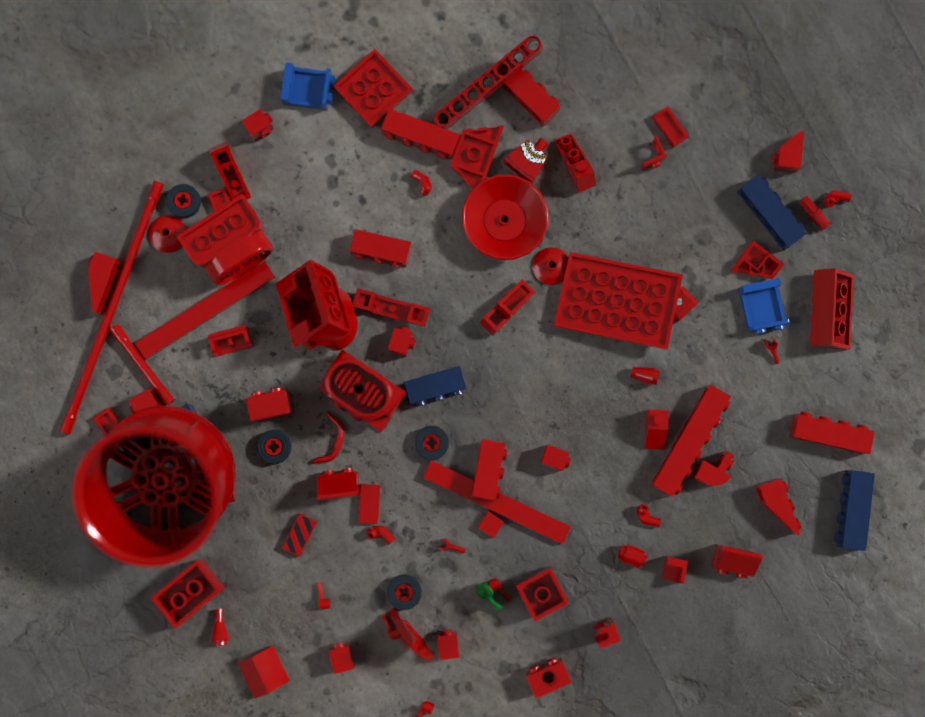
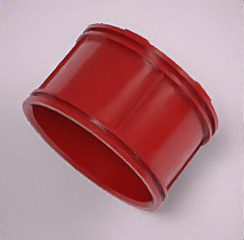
(106, 519)

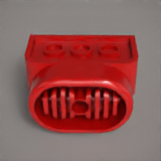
(227, 241)
(317, 308)
(377, 401)

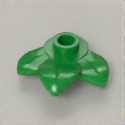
(486, 592)

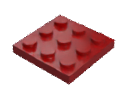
(373, 88)

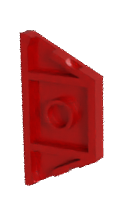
(475, 153)
(410, 636)

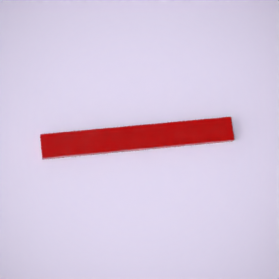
(205, 310)
(503, 505)

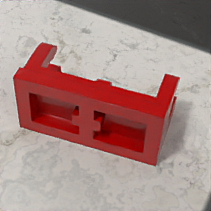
(230, 340)
(608, 633)

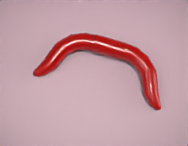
(338, 441)

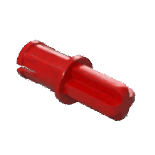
(814, 213)

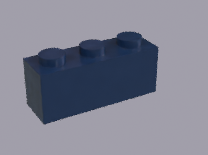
(435, 386)

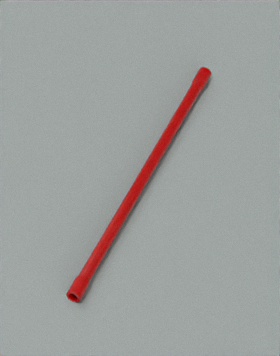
(70, 418)

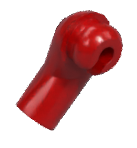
(424, 180)
(835, 196)
(380, 532)

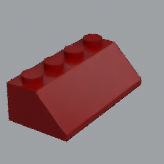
(832, 309)

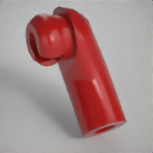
(645, 517)

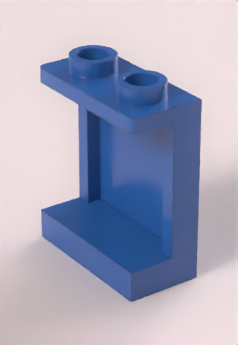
(307, 87)
(763, 306)

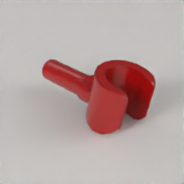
(772, 347)
(451, 546)
(495, 585)
(324, 603)
(392, 634)
(427, 707)

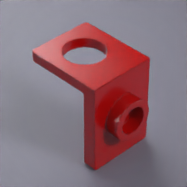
(655, 162)

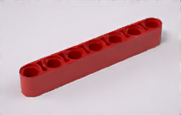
(498, 81)

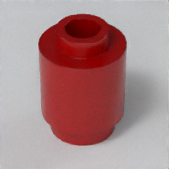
(632, 556)

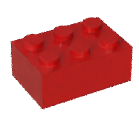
(188, 593)

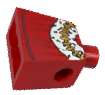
(528, 159)

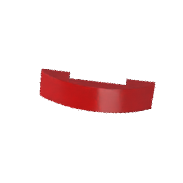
(391, 308)

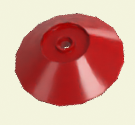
(509, 198)

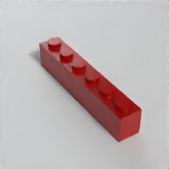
(690, 441)

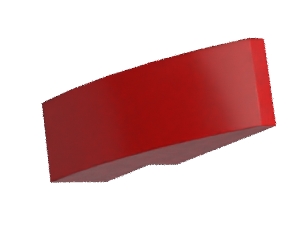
(507, 307)

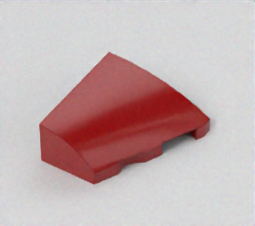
(757, 262)

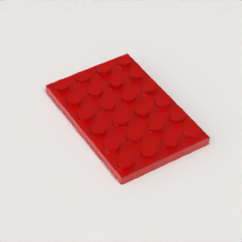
(618, 300)

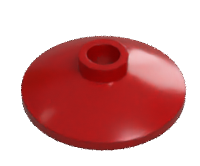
(170, 242)
(541, 267)

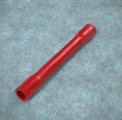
(123, 339)

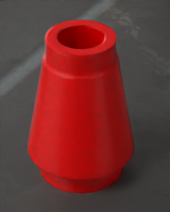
(647, 375)

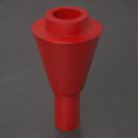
(220, 634)

